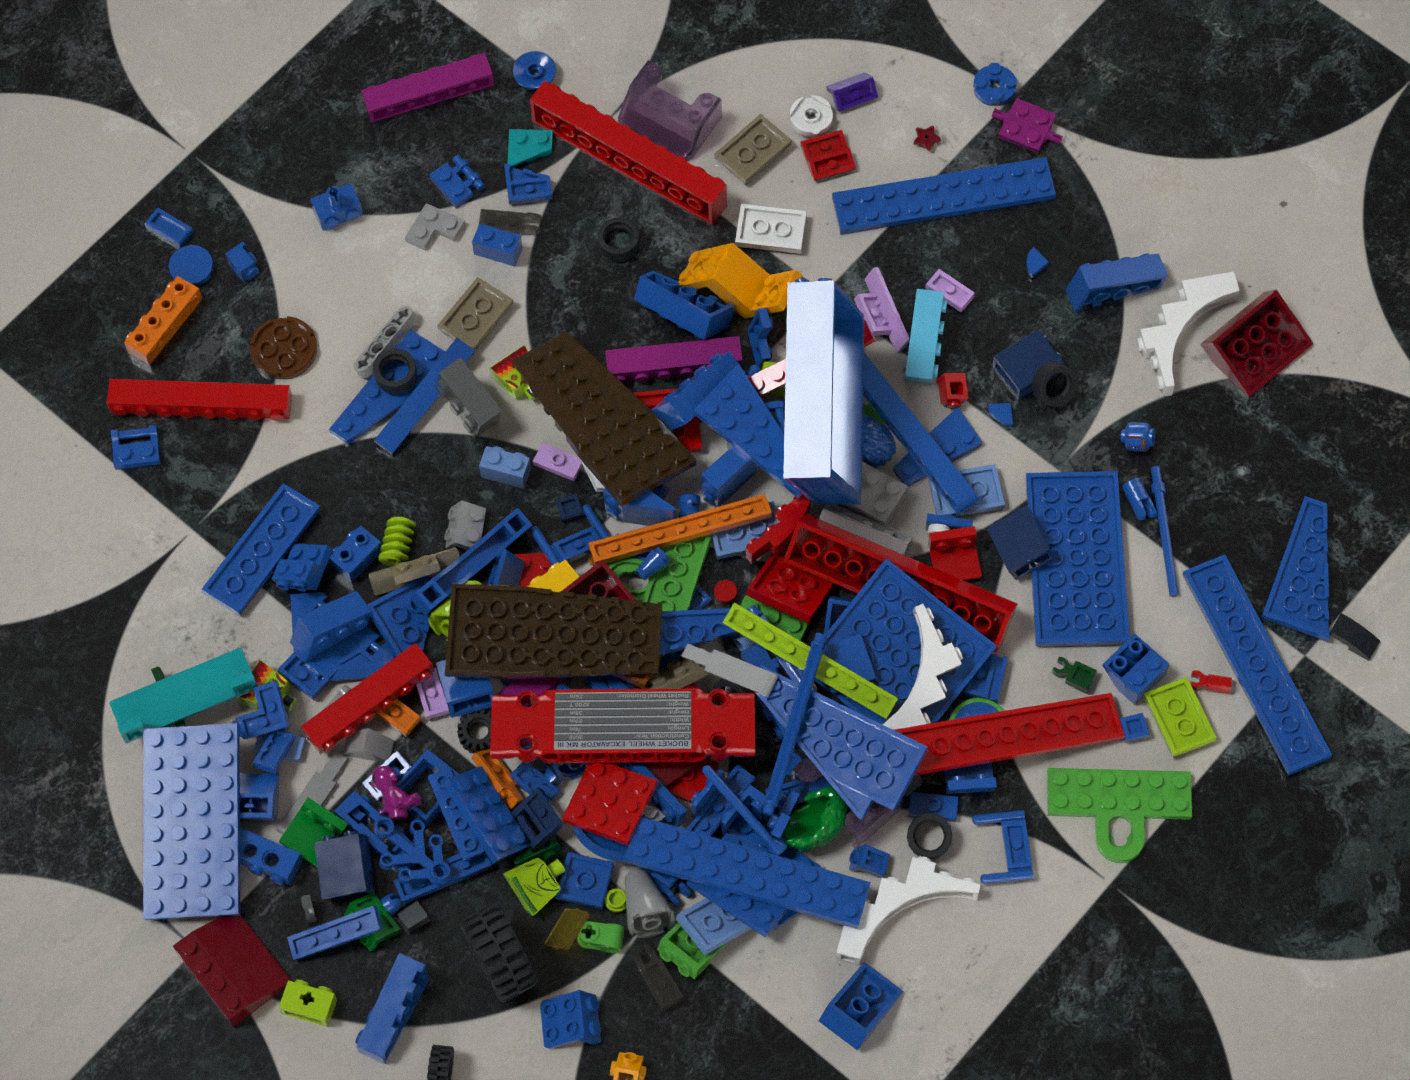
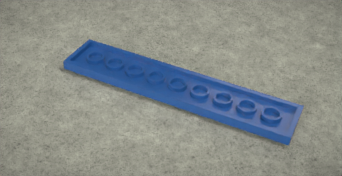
(943, 195)
(1257, 665)
(747, 872)

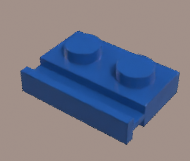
(988, 679)

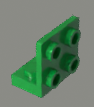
(310, 826)

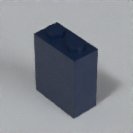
(1022, 360)
(1021, 542)
(344, 866)

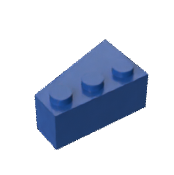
(329, 625)

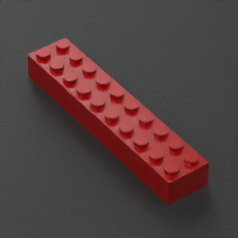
(629, 152)
(853, 560)

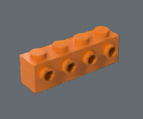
(163, 320)

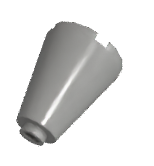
(645, 905)

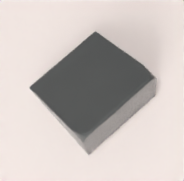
(413, 917)

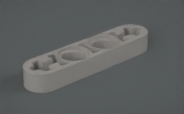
(401, 322)

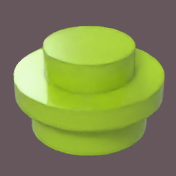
(616, 900)

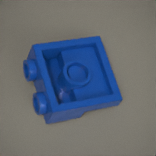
(303, 567)

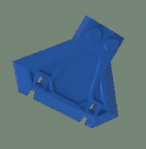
(341, 662)

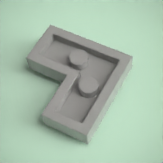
(432, 221)

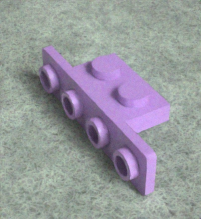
(881, 311)

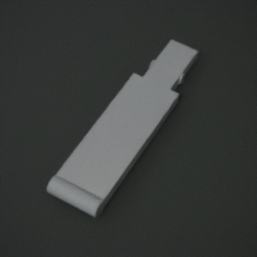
(732, 669)
(317, 789)

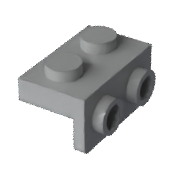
(464, 525)

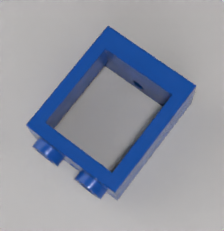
(430, 761)

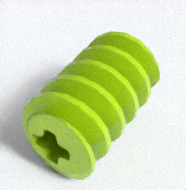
(396, 541)

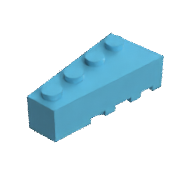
(924, 336)

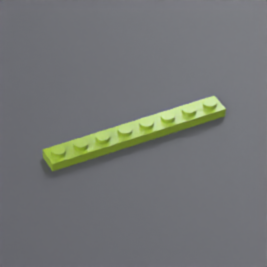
(797, 652)

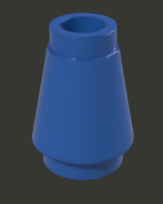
(653, 563)

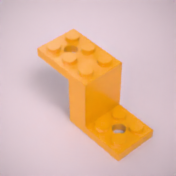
(738, 279)

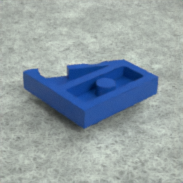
(526, 185)

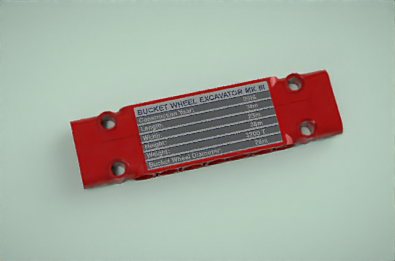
(622, 725)

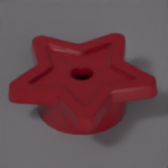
(926, 143)

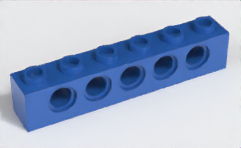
(282, 872)

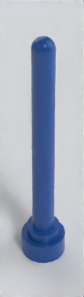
(773, 844)

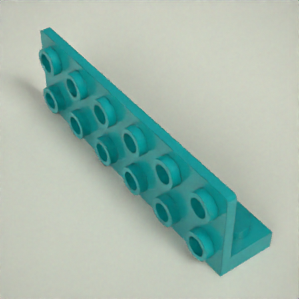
(183, 694)

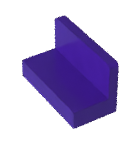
(853, 91)

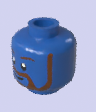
(1138, 436)

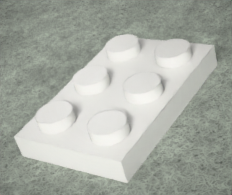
(770, 228)

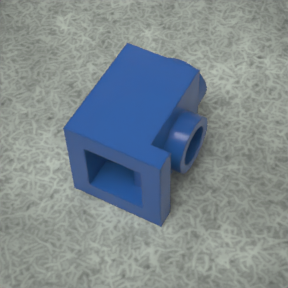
(242, 262)

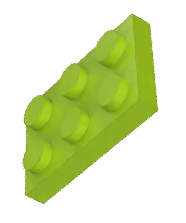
(1179, 717)

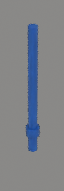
(1158, 491)

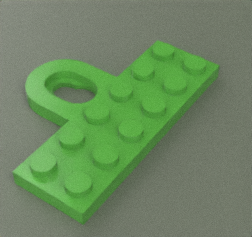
(677, 582)
(1119, 794)

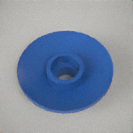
(532, 63)

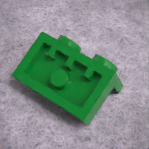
(390, 928)

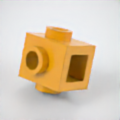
(628, 1067)

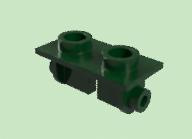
(548, 854)

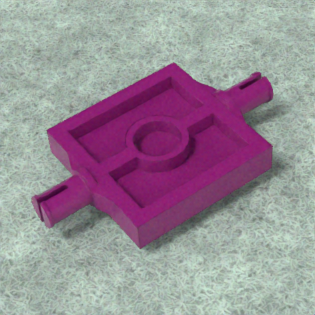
(1027, 125)

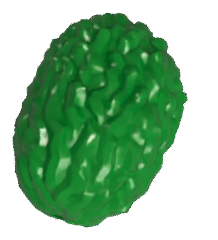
(816, 821)

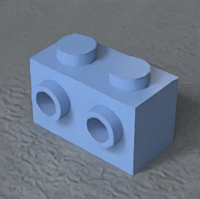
(505, 466)

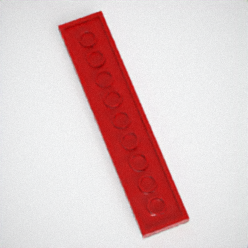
(1017, 733)

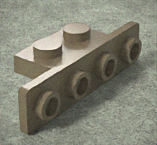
(405, 572)

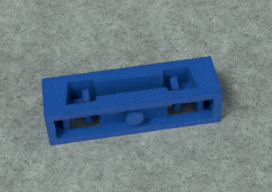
(353, 808)

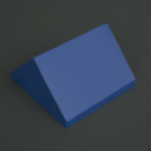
(506, 569)

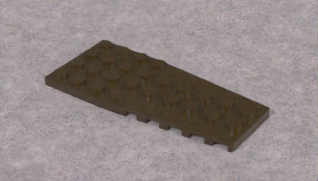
(602, 419)
(549, 634)

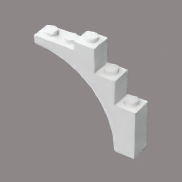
(1195, 299)
(934, 661)
(894, 896)

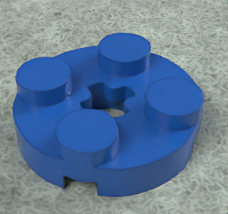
(1000, 75)

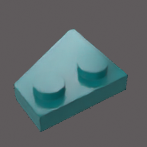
(528, 145)

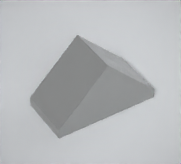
(369, 746)

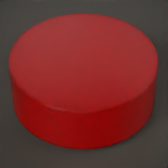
(725, 592)

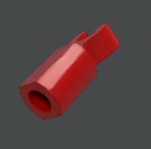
(1211, 682)

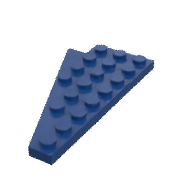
(850, 750)

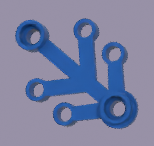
(414, 854)

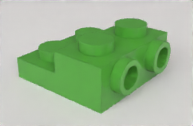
(682, 951)

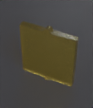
(567, 929)

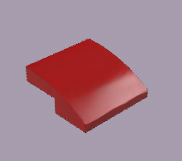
(827, 155)

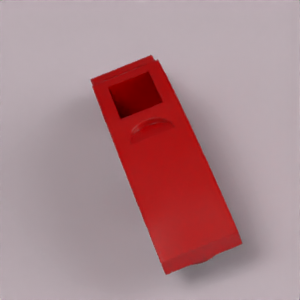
(779, 536)

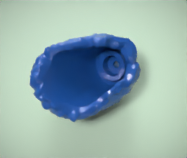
(877, 442)

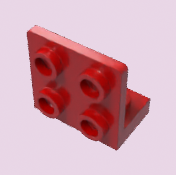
(955, 553)

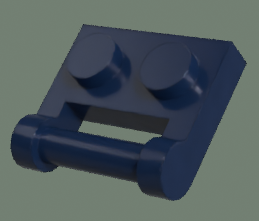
(544, 816)

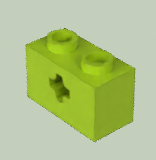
(316, 1012)

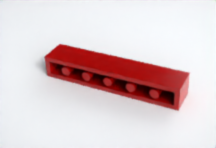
(368, 698)

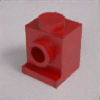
(955, 384)

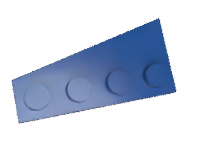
(954, 438)

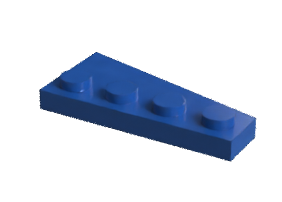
(692, 628)

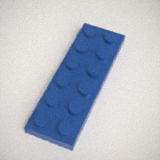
(260, 549)

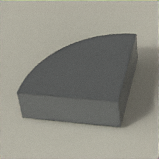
(308, 907)

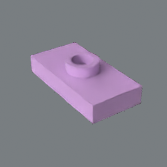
(558, 461)

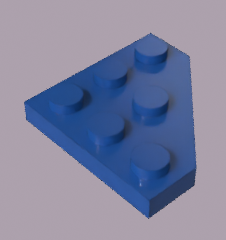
(400, 619)

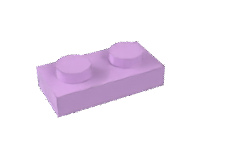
(955, 292)
(432, 697)

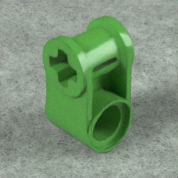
(603, 937)

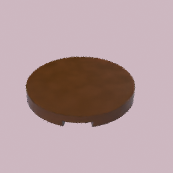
(283, 347)

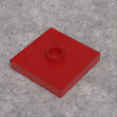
(692, 782)

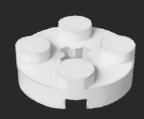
(811, 127)

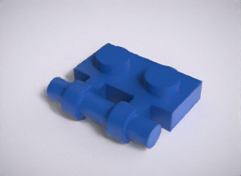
(452, 186)

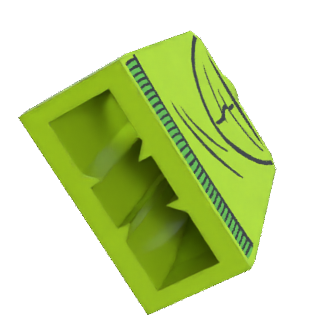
(535, 883)

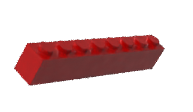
(199, 399)

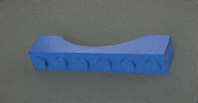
(471, 562)

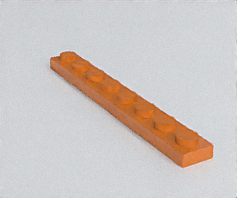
(680, 529)

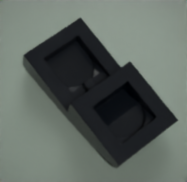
(1355, 636)

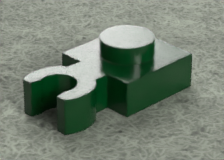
(1078, 676)

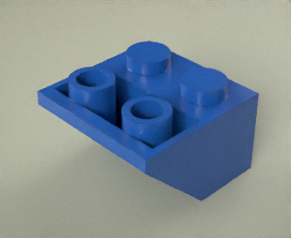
(1135, 668)
(259, 797)

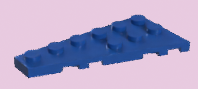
(375, 404)
(746, 423)
(1302, 581)

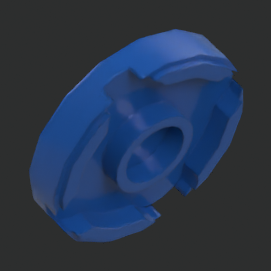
(191, 264)

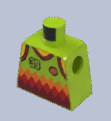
(510, 378)
(265, 674)

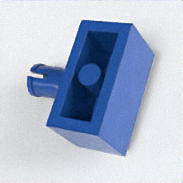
(336, 206)

